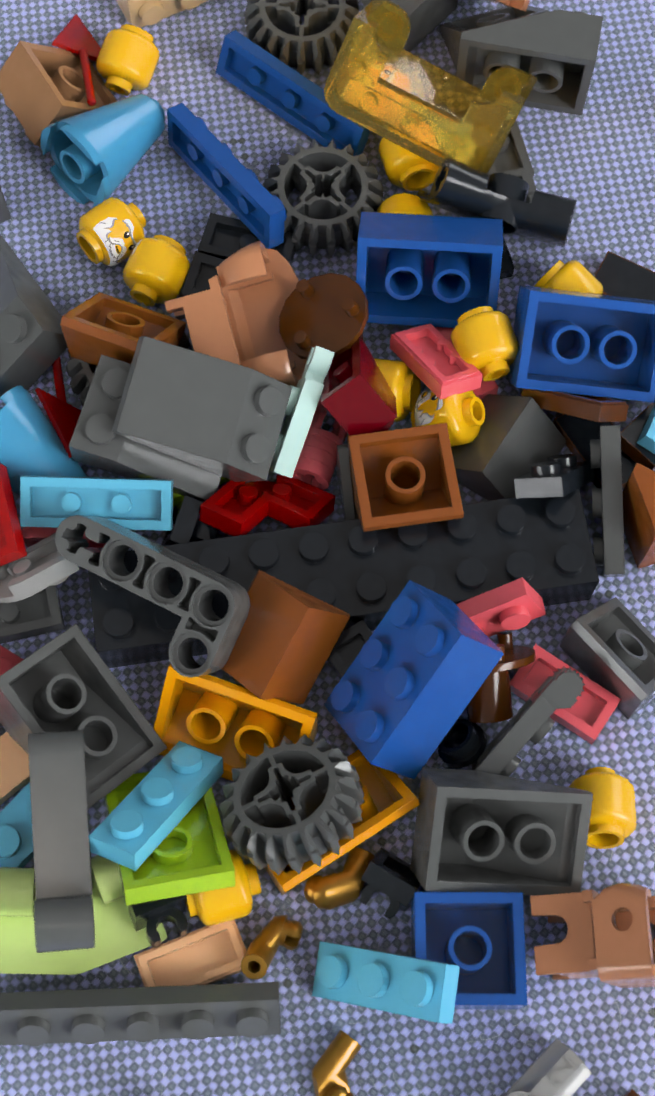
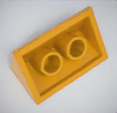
(226, 719)
(384, 802)

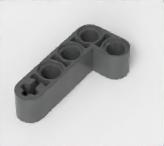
(151, 583)
(60, 842)

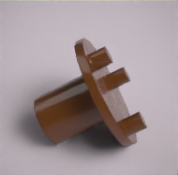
(323, 313)
(493, 699)

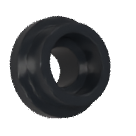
(462, 744)

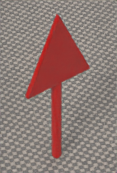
(78, 40)
(61, 414)

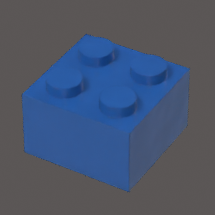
(482, 937)

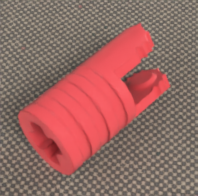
(319, 451)

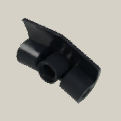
(502, 196)

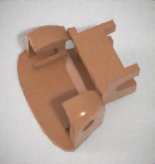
(242, 311)
(594, 944)

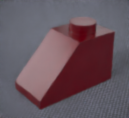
(358, 392)

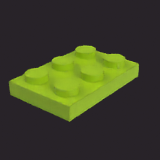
(186, 861)

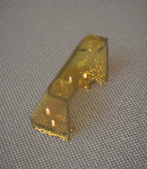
(417, 101)

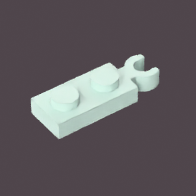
(301, 411)

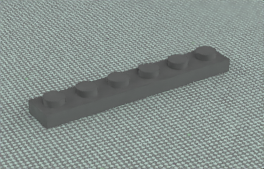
(140, 1013)

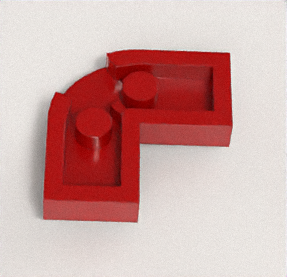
(243, 505)

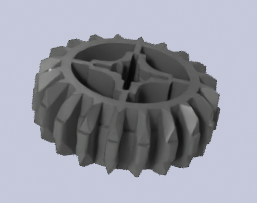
(317, 42)
(323, 180)
(261, 817)

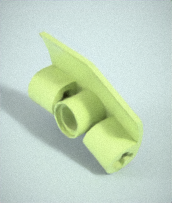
(112, 922)

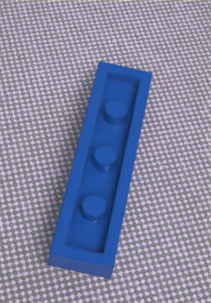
(286, 93)
(226, 176)

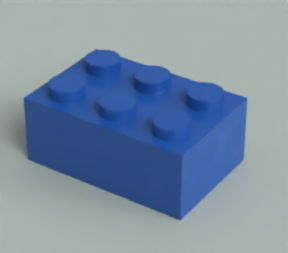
(427, 267)
(584, 344)
(412, 680)

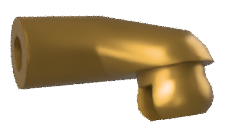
(342, 886)
(263, 948)
(329, 1071)

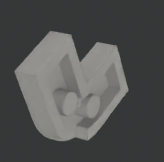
(34, 572)

